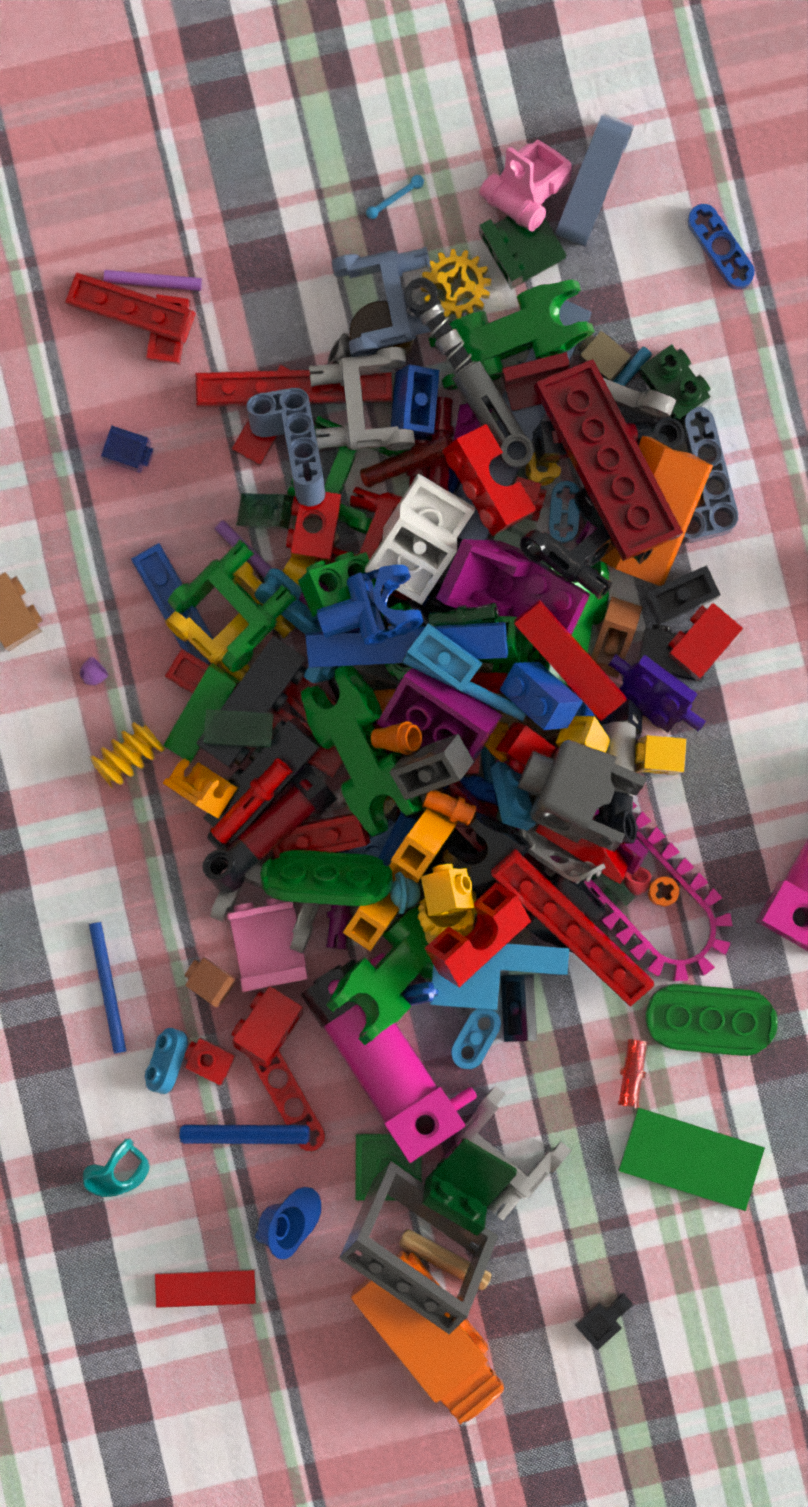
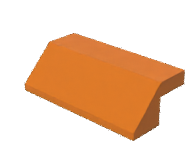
(682, 482)

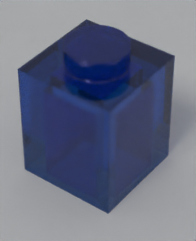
(127, 449)

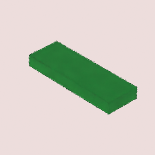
(209, 694)

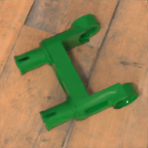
(338, 476)
(261, 618)

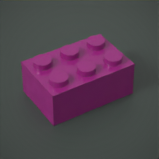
(440, 712)

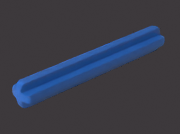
(244, 1134)

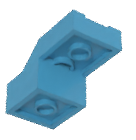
(483, 987)

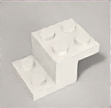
(422, 535)

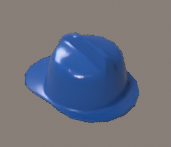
(289, 1223)

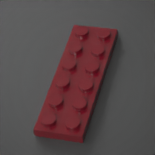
(608, 459)

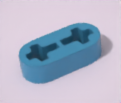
(556, 512)

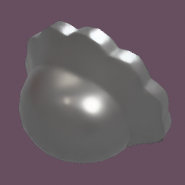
(340, 349)

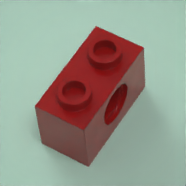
(314, 545)

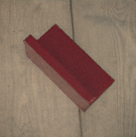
(522, 377)

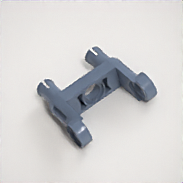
(391, 266)

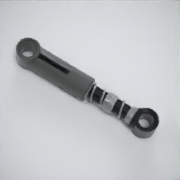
(469, 375)

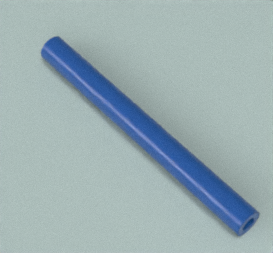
(107, 987)

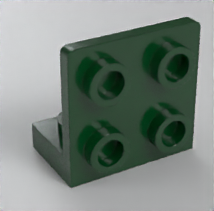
(521, 252)
(466, 1185)

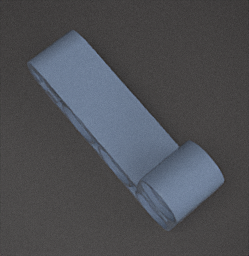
(594, 179)
(290, 414)
(710, 503)

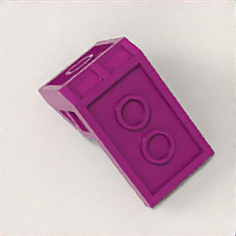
(505, 576)

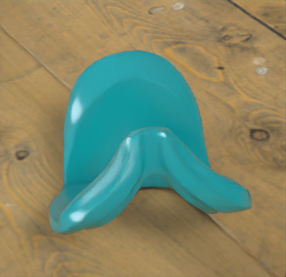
(101, 1179)

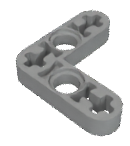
(648, 403)

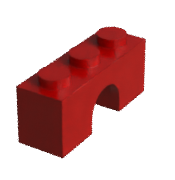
(496, 504)
(498, 921)

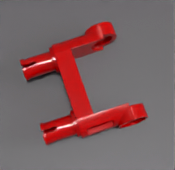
(383, 507)

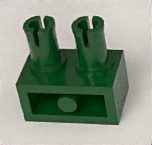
(671, 375)

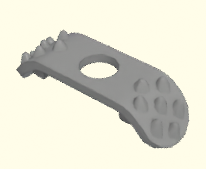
(572, 870)

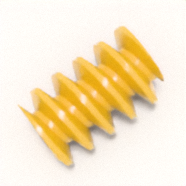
(126, 754)

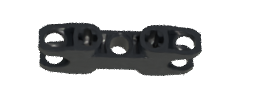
(500, 843)

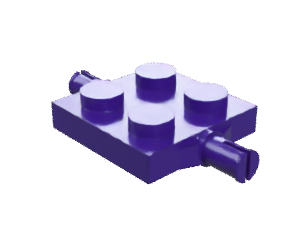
(657, 693)

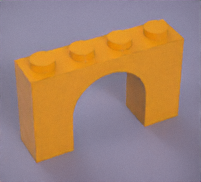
(412, 861)

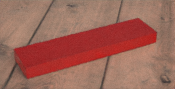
(130, 307)
(570, 660)

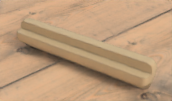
(439, 1256)

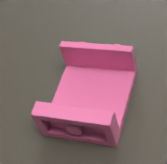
(264, 943)

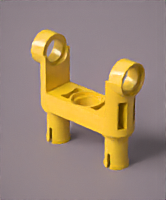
(215, 649)

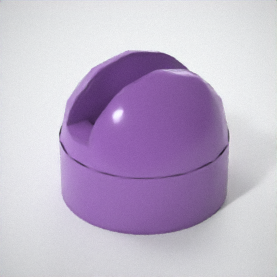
(93, 672)

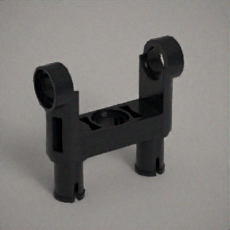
(577, 563)

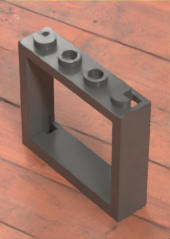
(399, 1277)

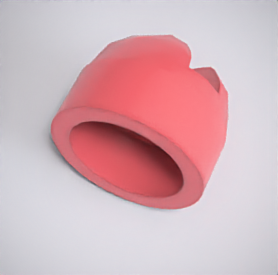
(638, 882)

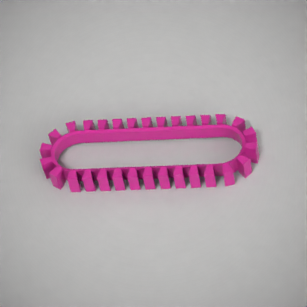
(696, 883)

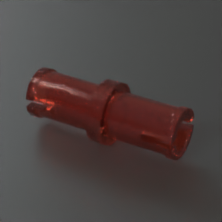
(633, 1073)

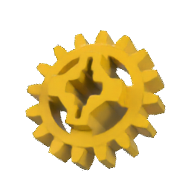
(469, 288)

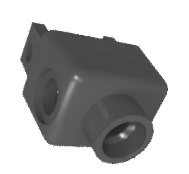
(573, 788)

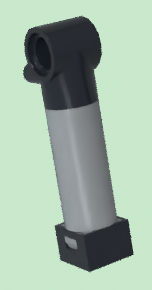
(622, 729)

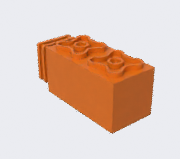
(446, 1365)

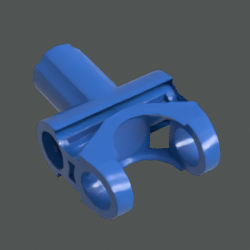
(366, 606)

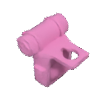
(526, 182)

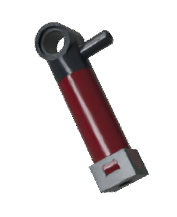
(551, 450)
(267, 831)

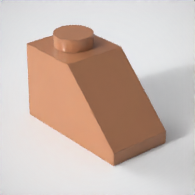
(615, 633)
(209, 981)

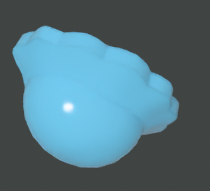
(404, 892)

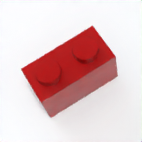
(705, 640)
(266, 1026)

